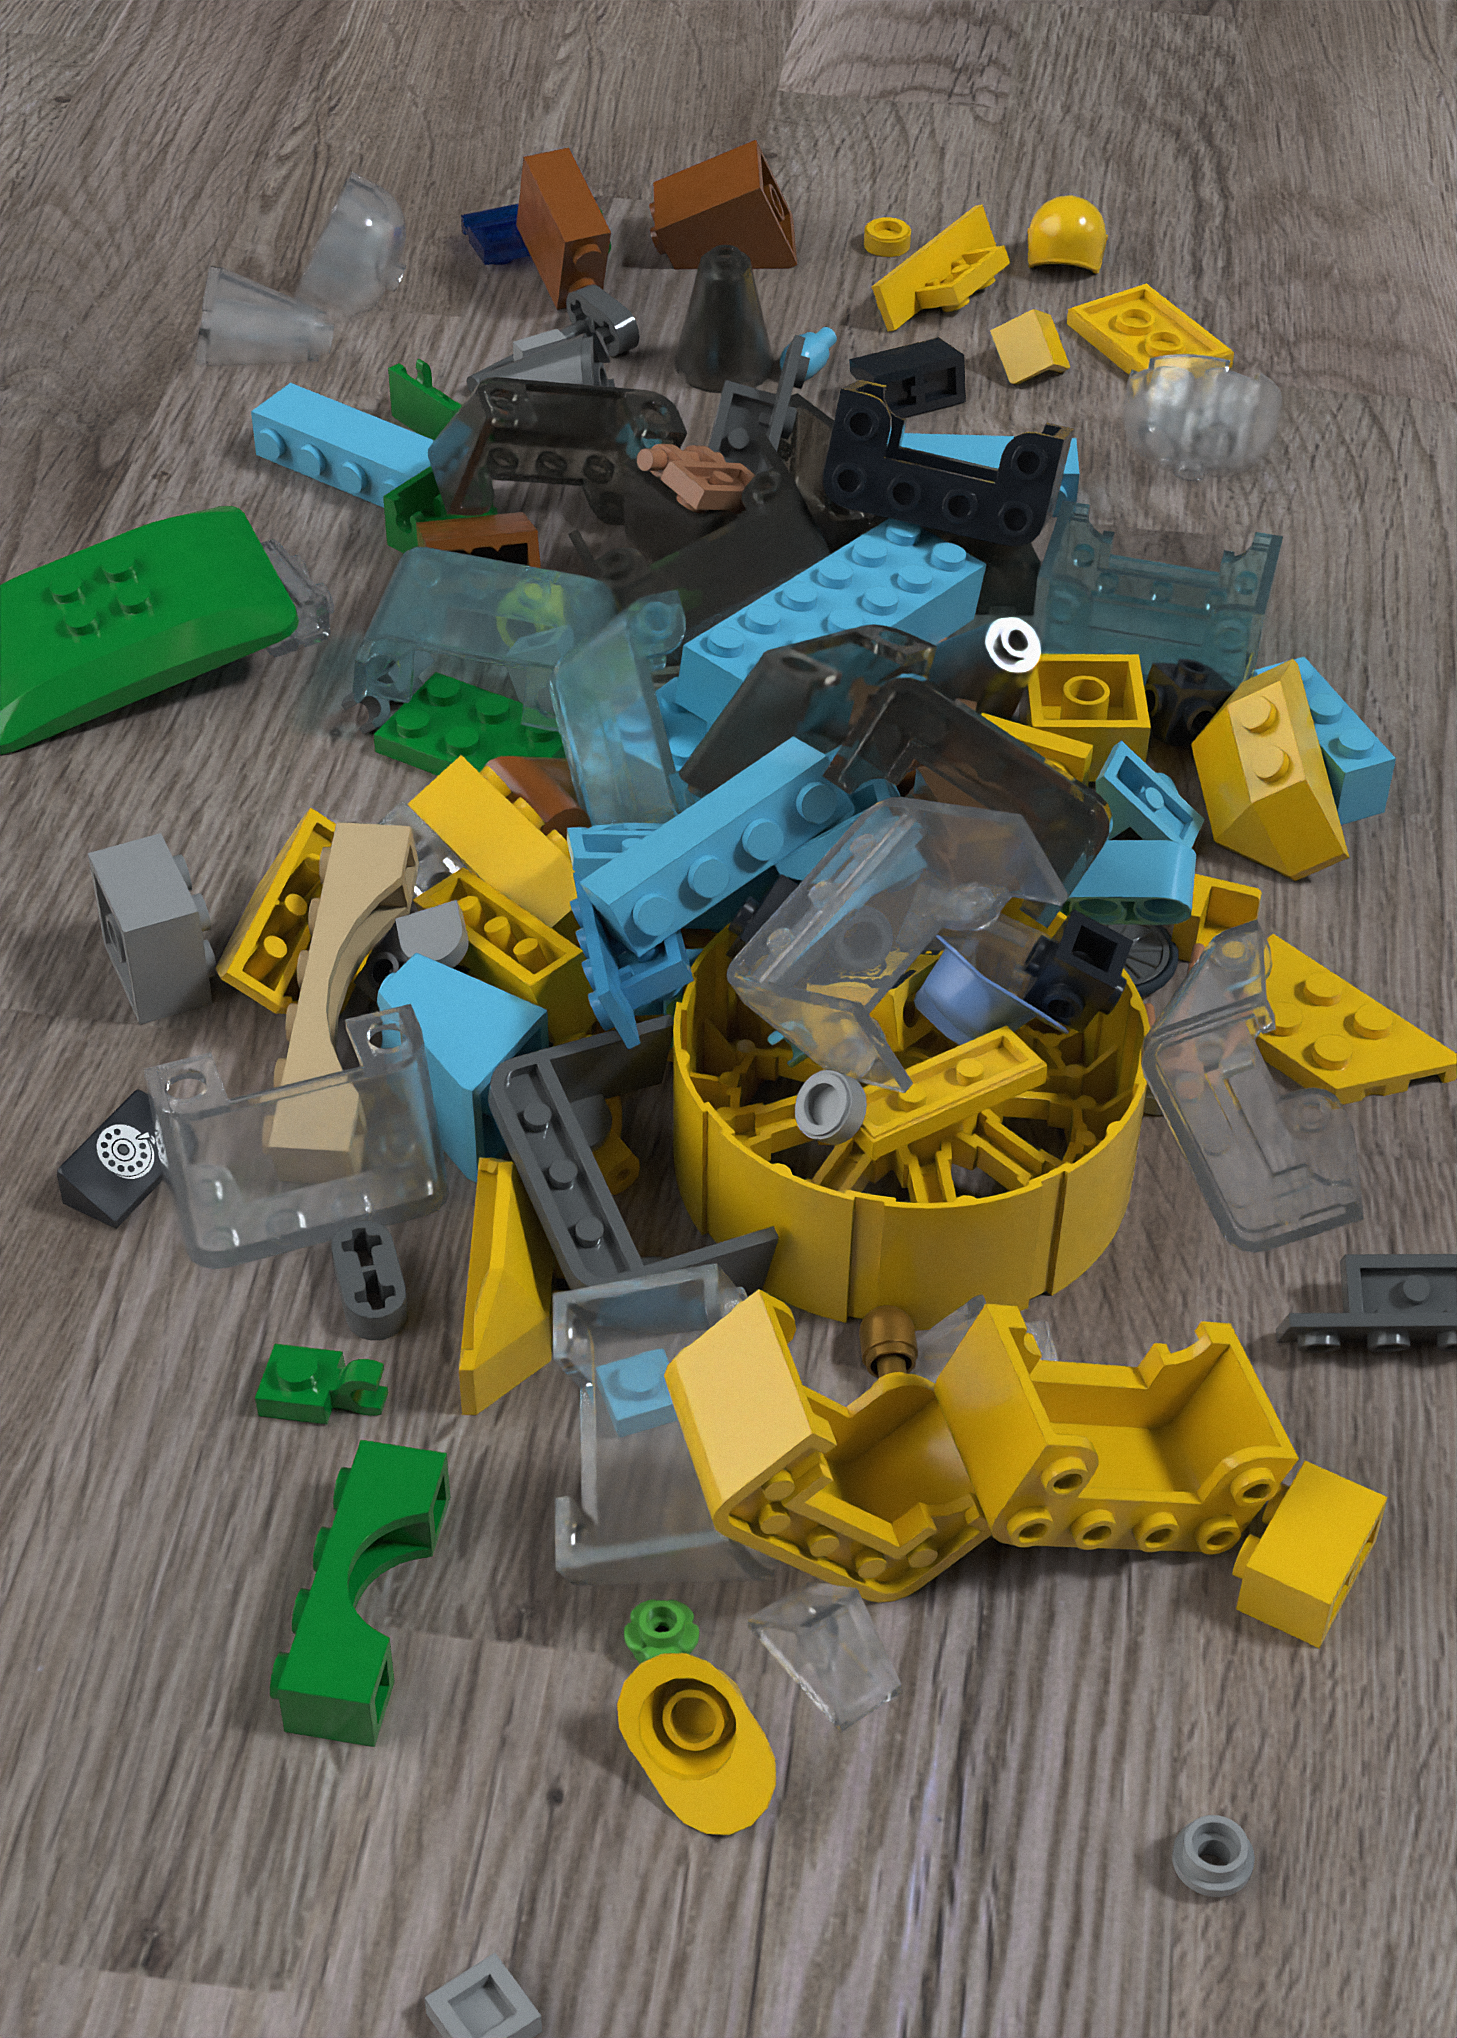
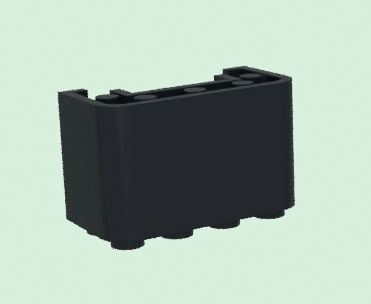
(878, 476)

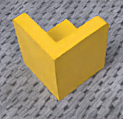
(1029, 346)
(1215, 908)

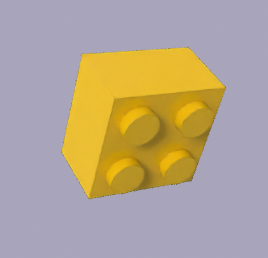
(1090, 701)

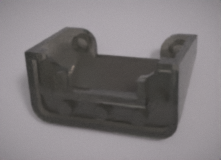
(921, 723)

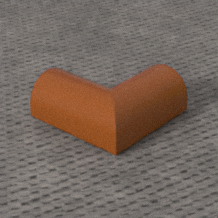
(545, 787)

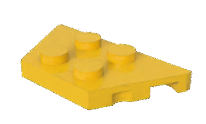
(1340, 1036)

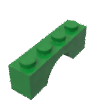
(338, 1665)

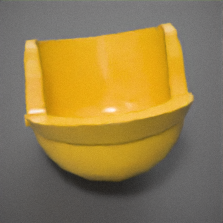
(1067, 233)

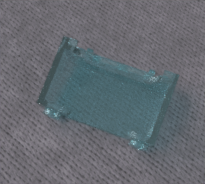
(614, 719)

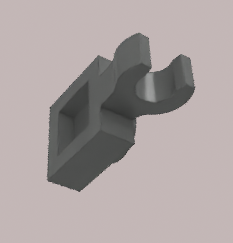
(379, 708)

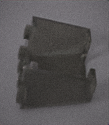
(549, 437)
(806, 693)

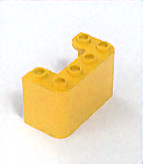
(1112, 1451)
(835, 1490)

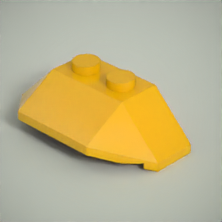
(1269, 777)
(274, 926)
(507, 1291)

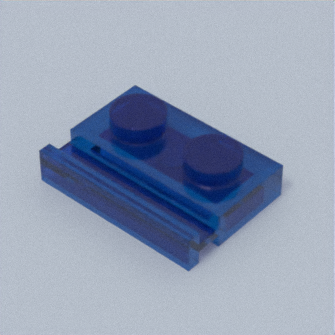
(495, 235)

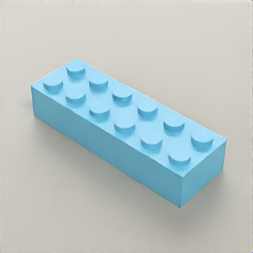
(884, 577)

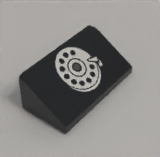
(114, 1165)

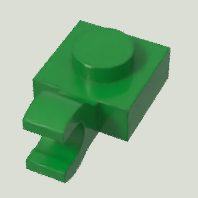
(312, 1381)

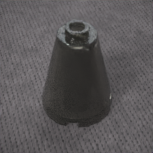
(724, 325)
(988, 665)

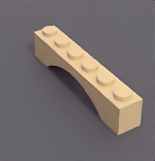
(365, 887)

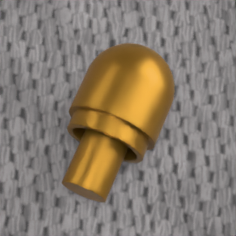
(888, 1341)

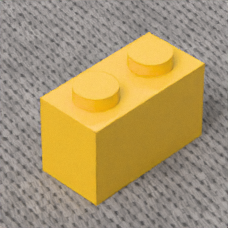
(1309, 1552)

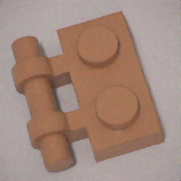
(698, 476)

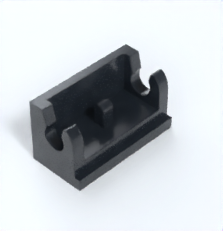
(915, 376)

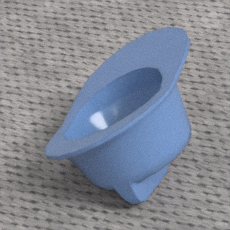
(968, 1004)

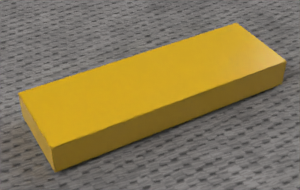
(949, 1090)

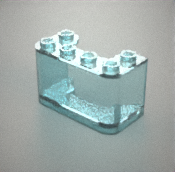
(1152, 608)

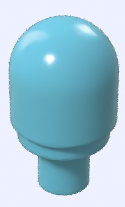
(816, 348)

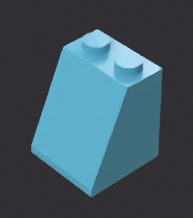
(466, 1037)

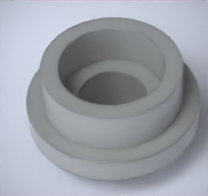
(1216, 1837)

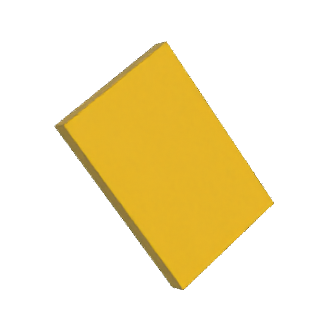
(1142, 326)

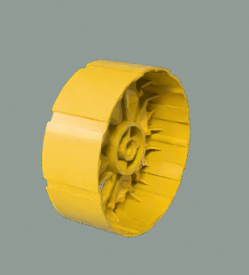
(929, 1256)

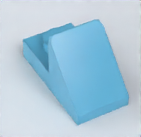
(1144, 800)

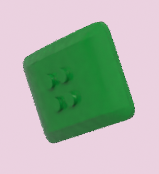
(133, 620)

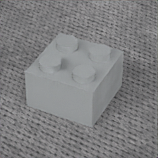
(153, 927)

